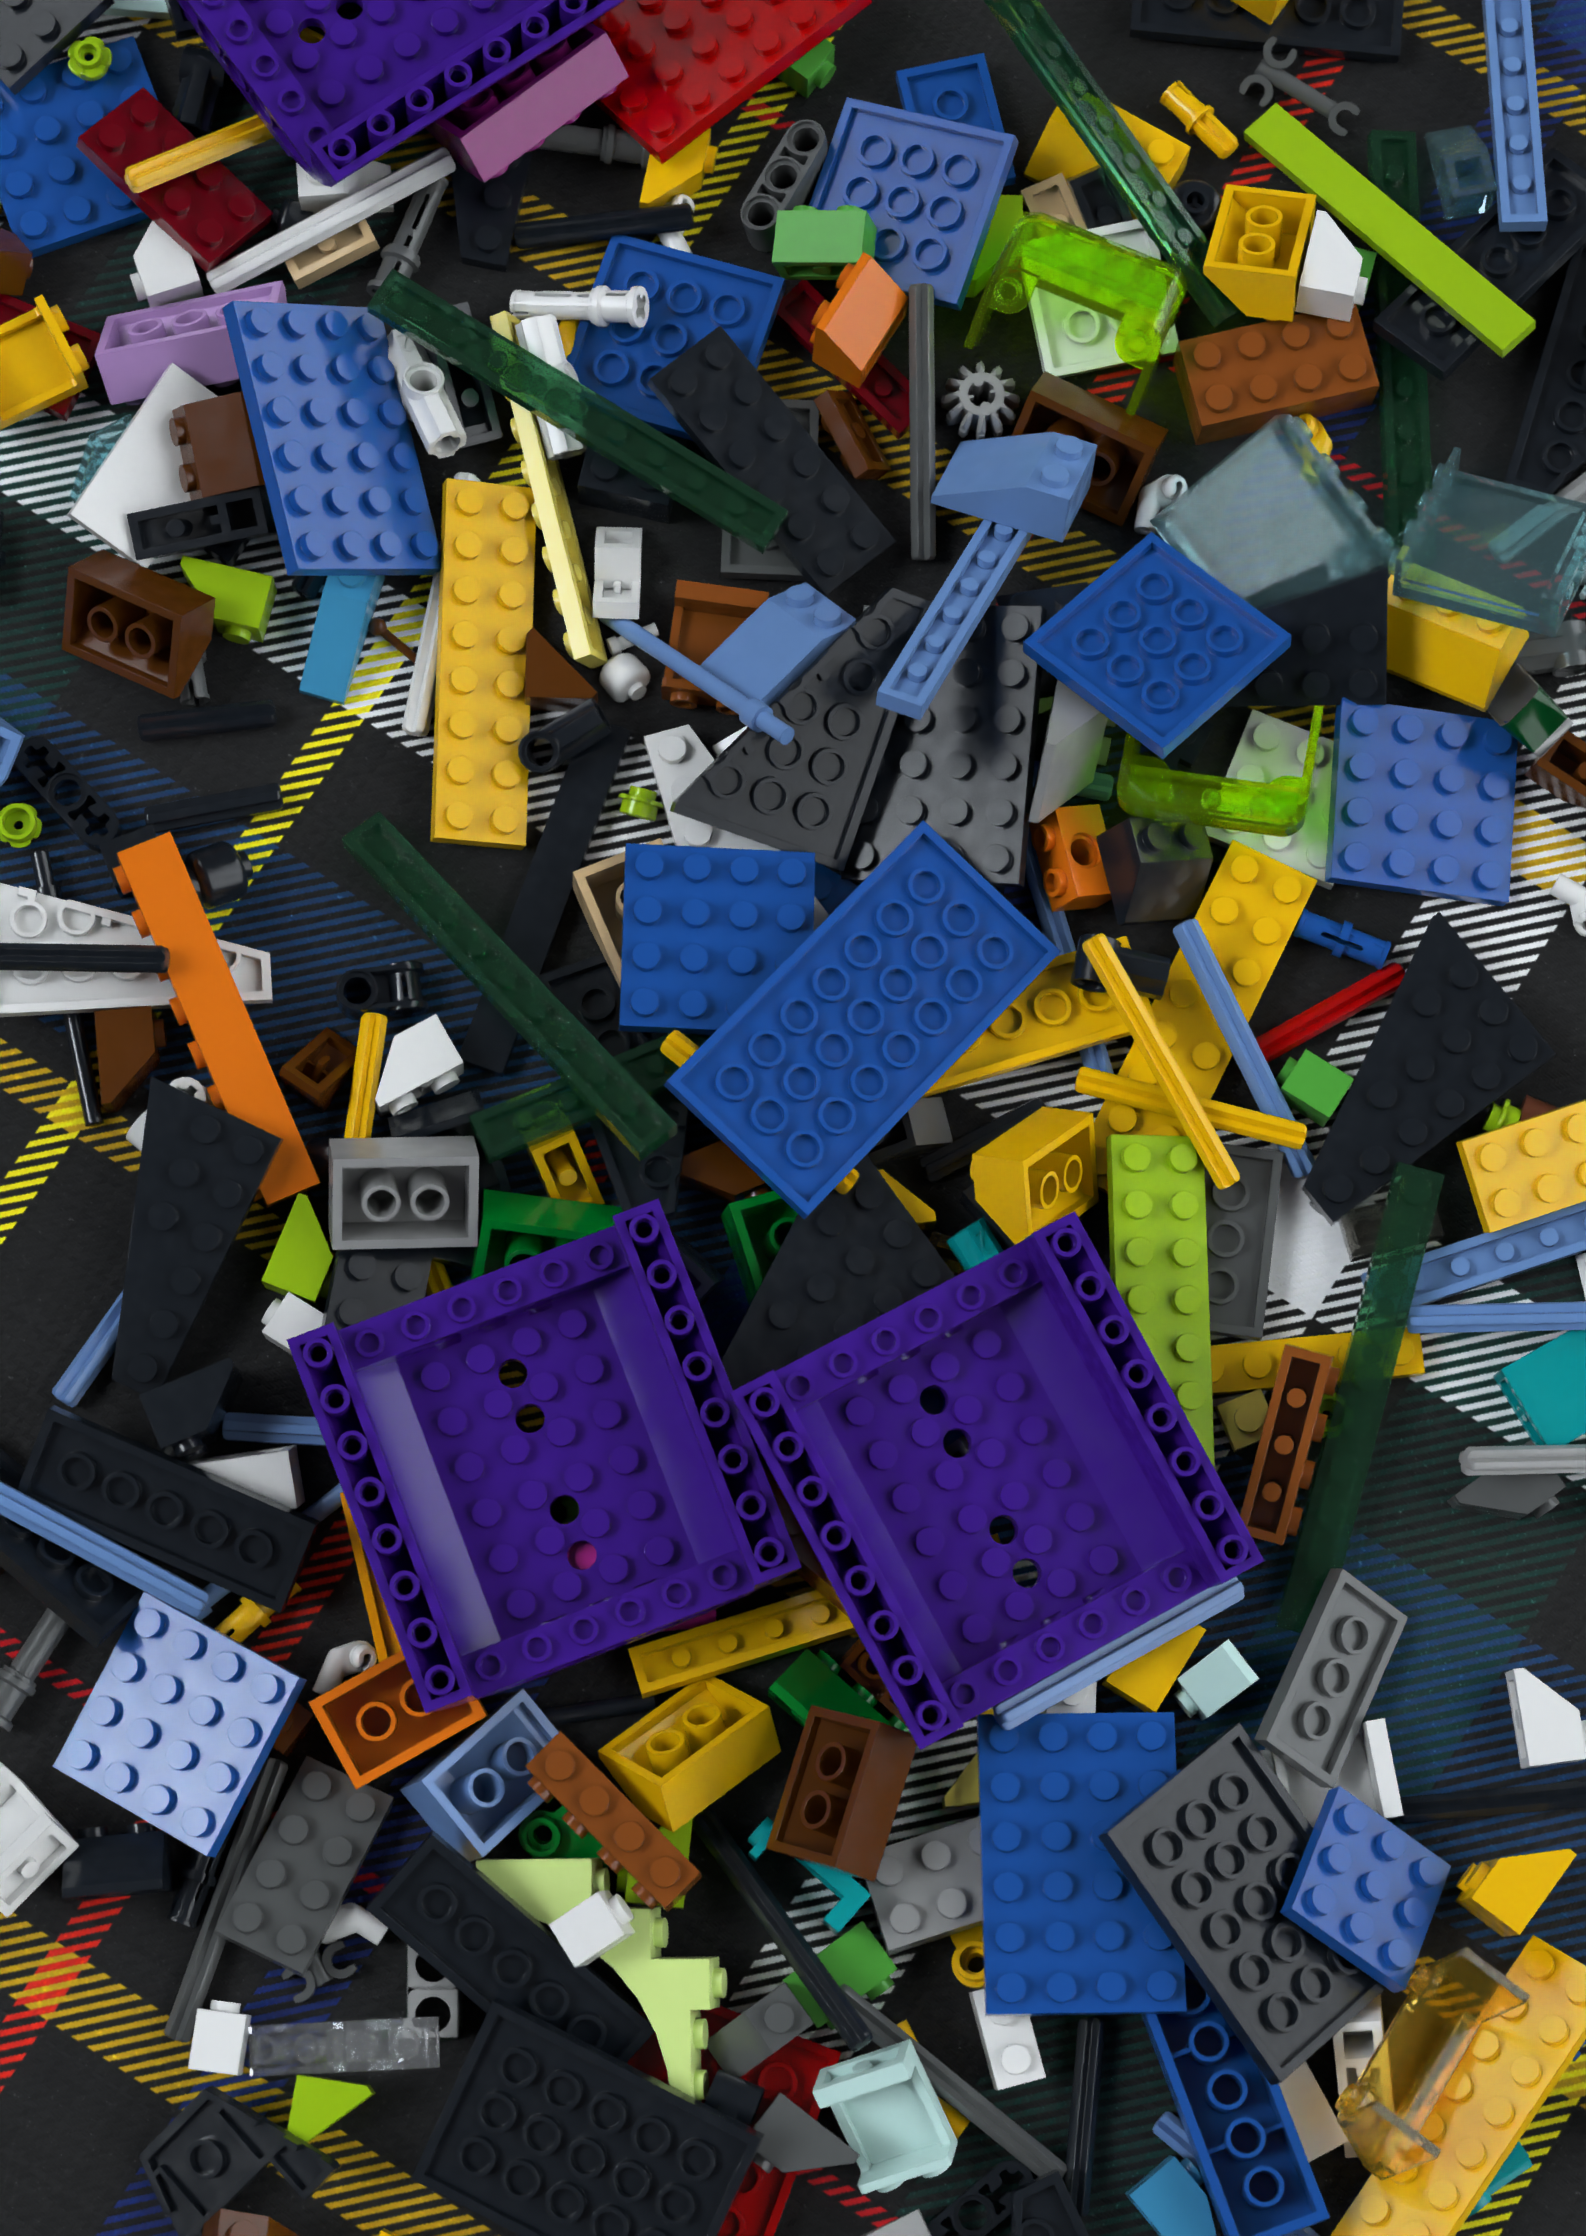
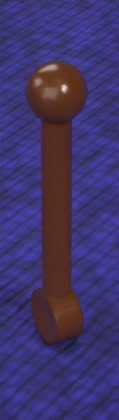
(379, 628)

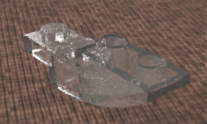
(344, 2046)

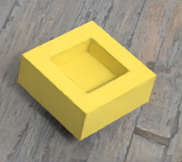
(1243, 1419)

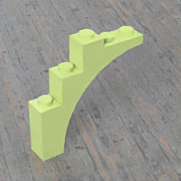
(667, 1987)

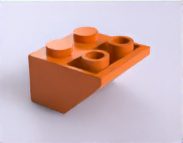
(858, 321)

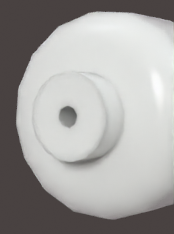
(624, 677)

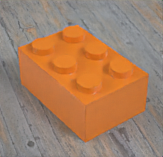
(380, 1720)

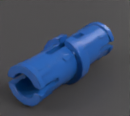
(1312, 928)

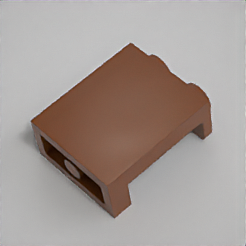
(700, 624)

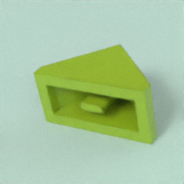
(321, 2103)

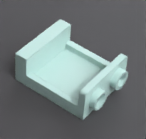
(888, 2116)

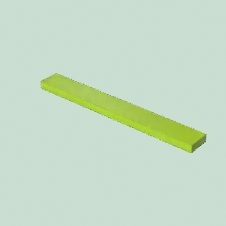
(1390, 230)

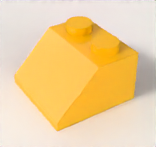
(1512, 1888)

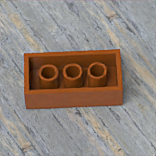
(1273, 368)

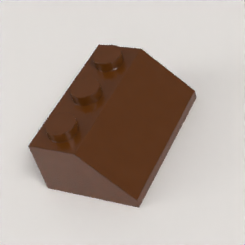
(1124, 442)
(136, 622)
(842, 1792)

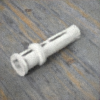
(598, 306)

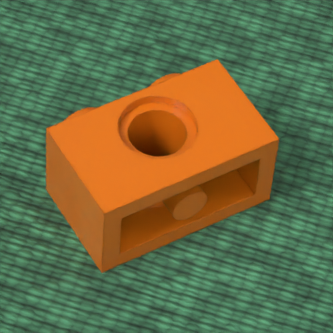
(1071, 857)

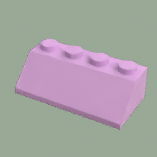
(189, 333)

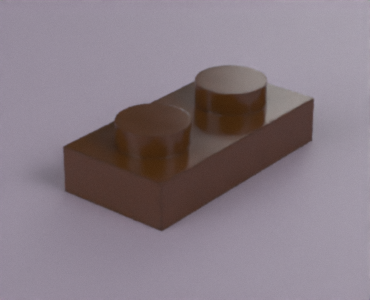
(854, 438)

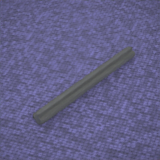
(922, 421)
(209, 1945)
(961, 2094)

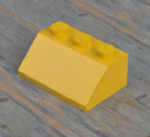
(1065, 152)
(1261, 249)
(1449, 650)
(1038, 1171)
(691, 1751)

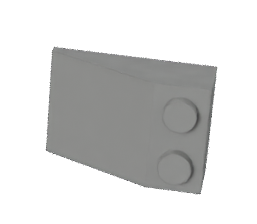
(1069, 751)

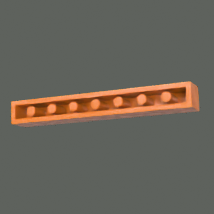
(212, 1008)

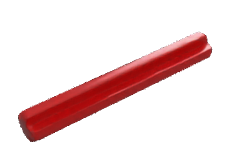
(1331, 1011)

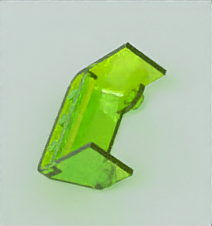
(1091, 273)
(1274, 808)

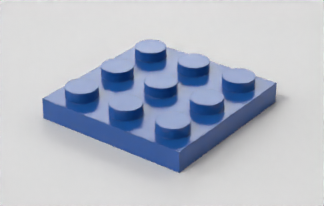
(1366, 1889)

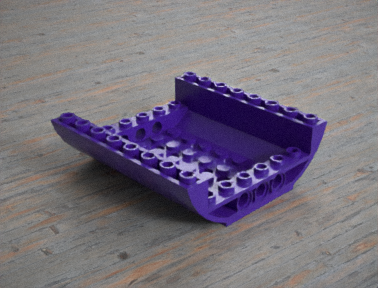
(375, 74)
(1063, 1440)
(463, 1498)

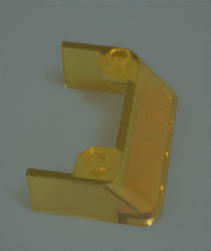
(1418, 2058)

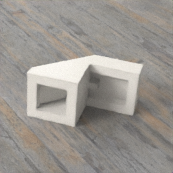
(617, 572)

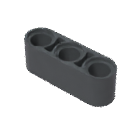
(785, 166)

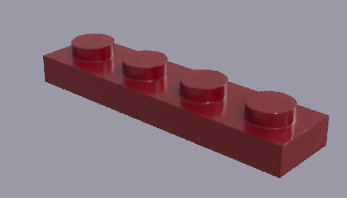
(884, 389)

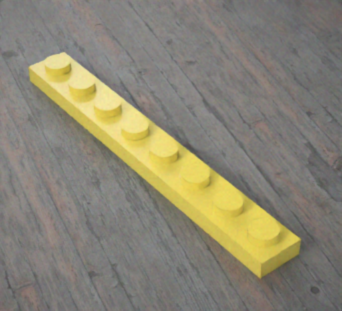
(554, 518)

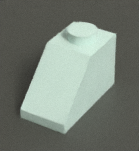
(1213, 1681)

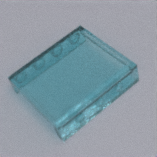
(1274, 518)
(1492, 551)

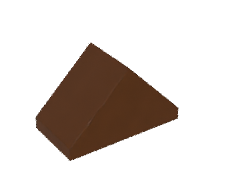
(551, 680)
(320, 1069)

